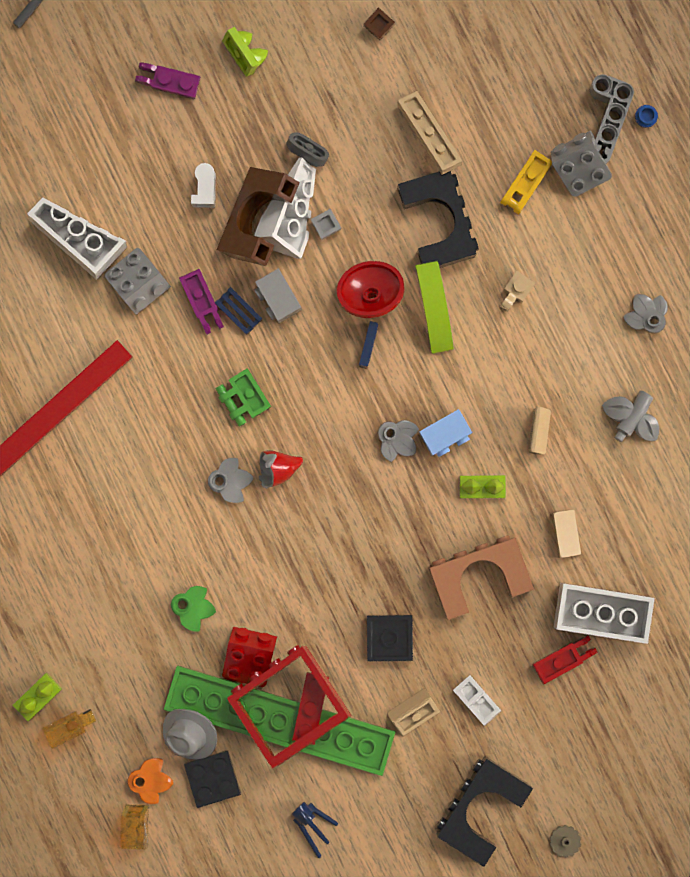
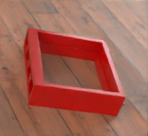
(259, 678)

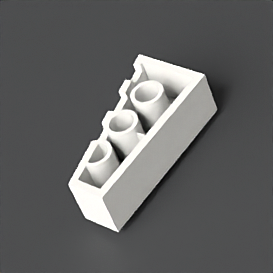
(82, 241)

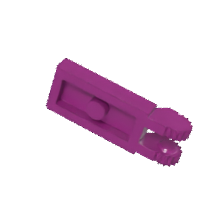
(170, 80)
(200, 298)

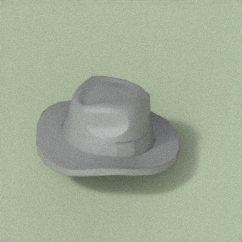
(189, 734)

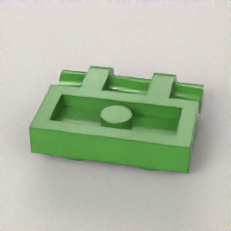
(248, 392)

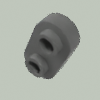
(307, 149)

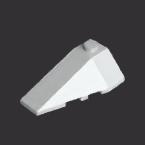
(285, 222)

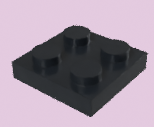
(389, 638)
(212, 779)

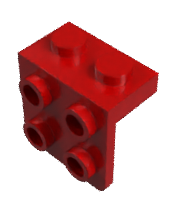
(248, 654)

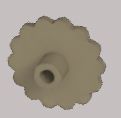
(565, 841)

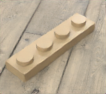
(429, 132)

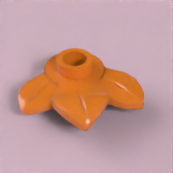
(153, 780)

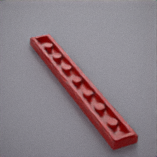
(62, 404)

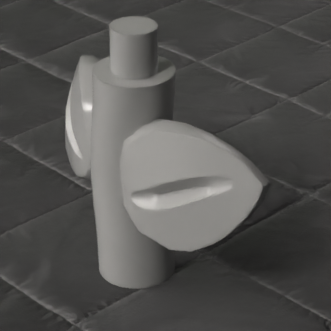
(633, 417)

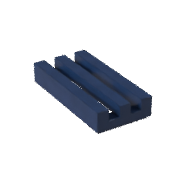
(225, 297)
(368, 345)

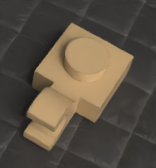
(518, 289)

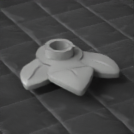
(646, 310)
(400, 441)
(234, 480)

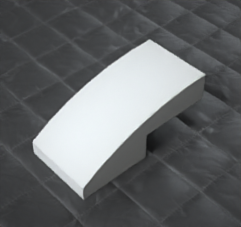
(477, 700)

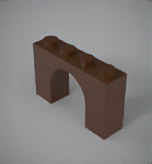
(258, 189)

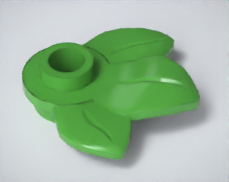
(196, 608)

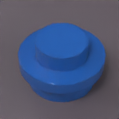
(646, 116)

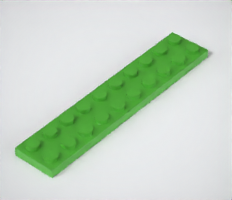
(349, 743)

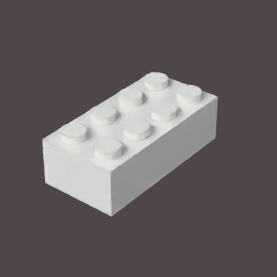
(603, 613)

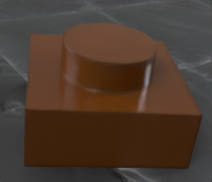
(379, 23)

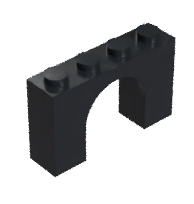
(442, 190)
(486, 778)

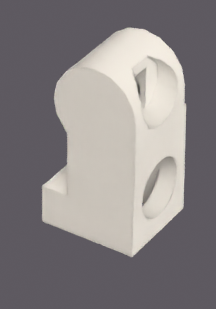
(206, 187)

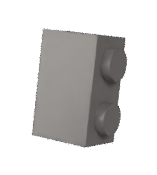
(278, 296)

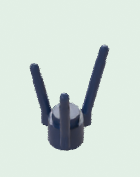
(305, 815)

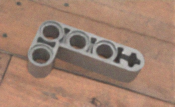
(615, 104)

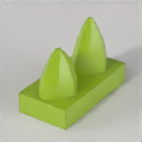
(237, 44)
(483, 486)
(37, 697)

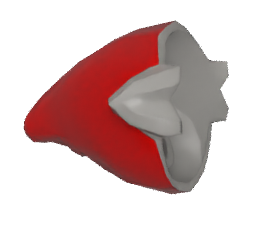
(277, 467)

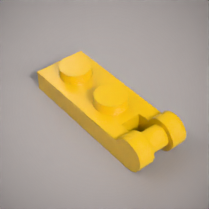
(527, 181)

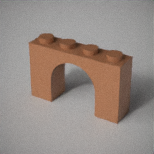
(448, 574)

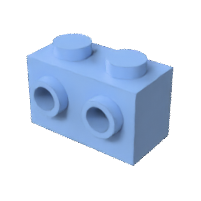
(445, 433)

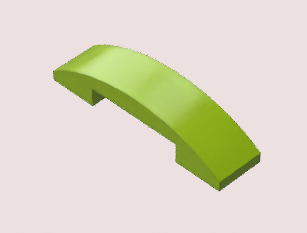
(435, 307)

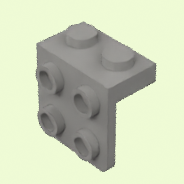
(580, 164)
(137, 280)

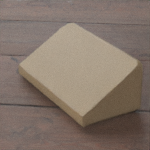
(539, 430)
(566, 533)
(413, 712)

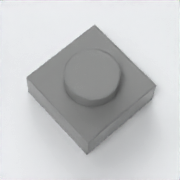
(326, 224)

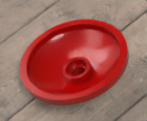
(369, 281)

